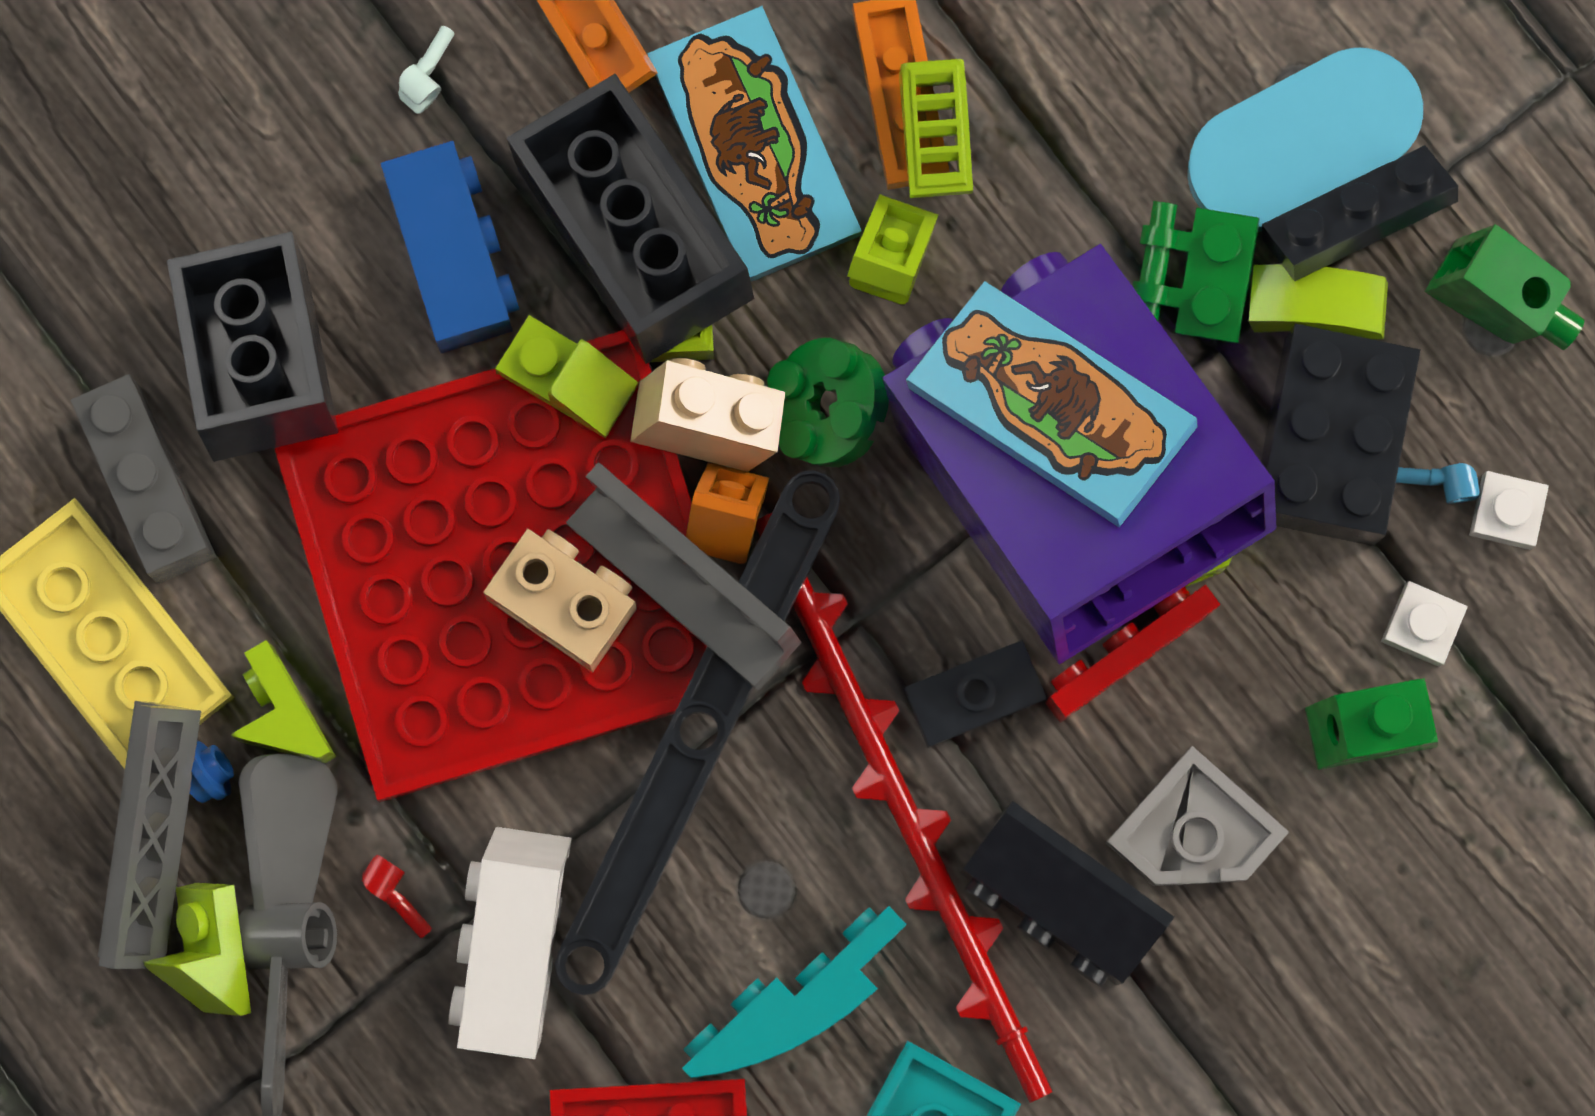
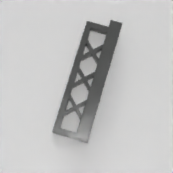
(683, 579)
(148, 835)

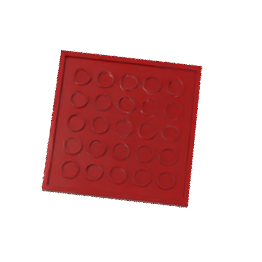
(408, 530)

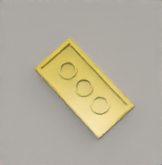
(100, 628)

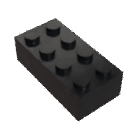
(631, 218)

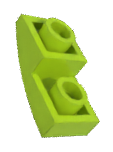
(1324, 299)

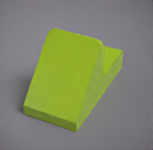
(891, 250)
(567, 376)
(289, 726)
(212, 963)

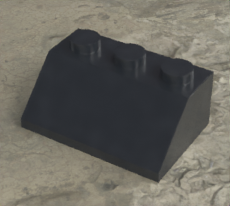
(1064, 897)

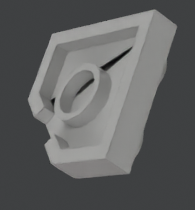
(1196, 828)

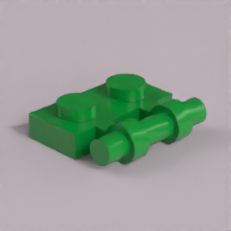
(1215, 272)

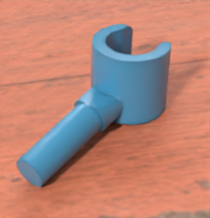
(1458, 480)

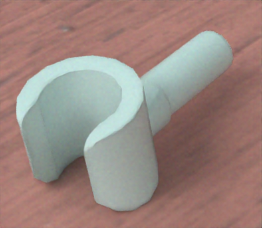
(415, 85)

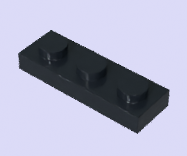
(1360, 213)

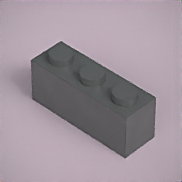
(143, 479)

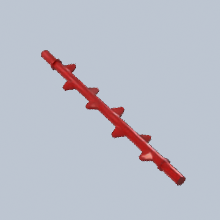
(919, 829)

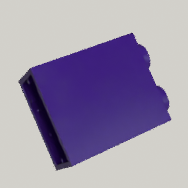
(1053, 553)

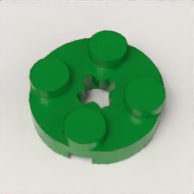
(860, 402)

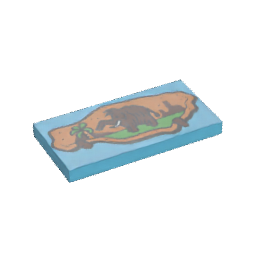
(754, 143)
(1052, 403)

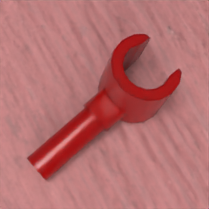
(381, 880)

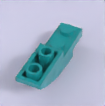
(777, 1021)

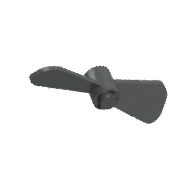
(286, 828)

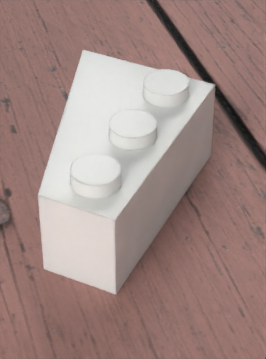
(509, 942)

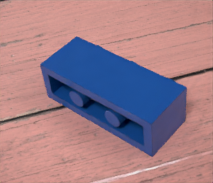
(450, 246)

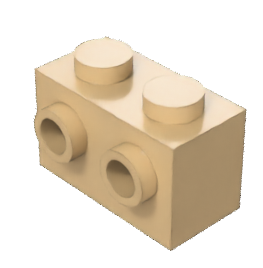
(708, 415)
(562, 598)

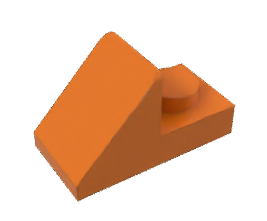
(726, 512)

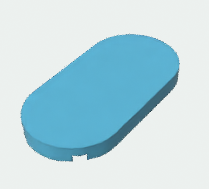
(1306, 135)

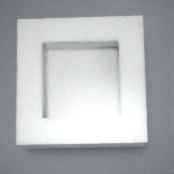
(1509, 510)
(1424, 624)

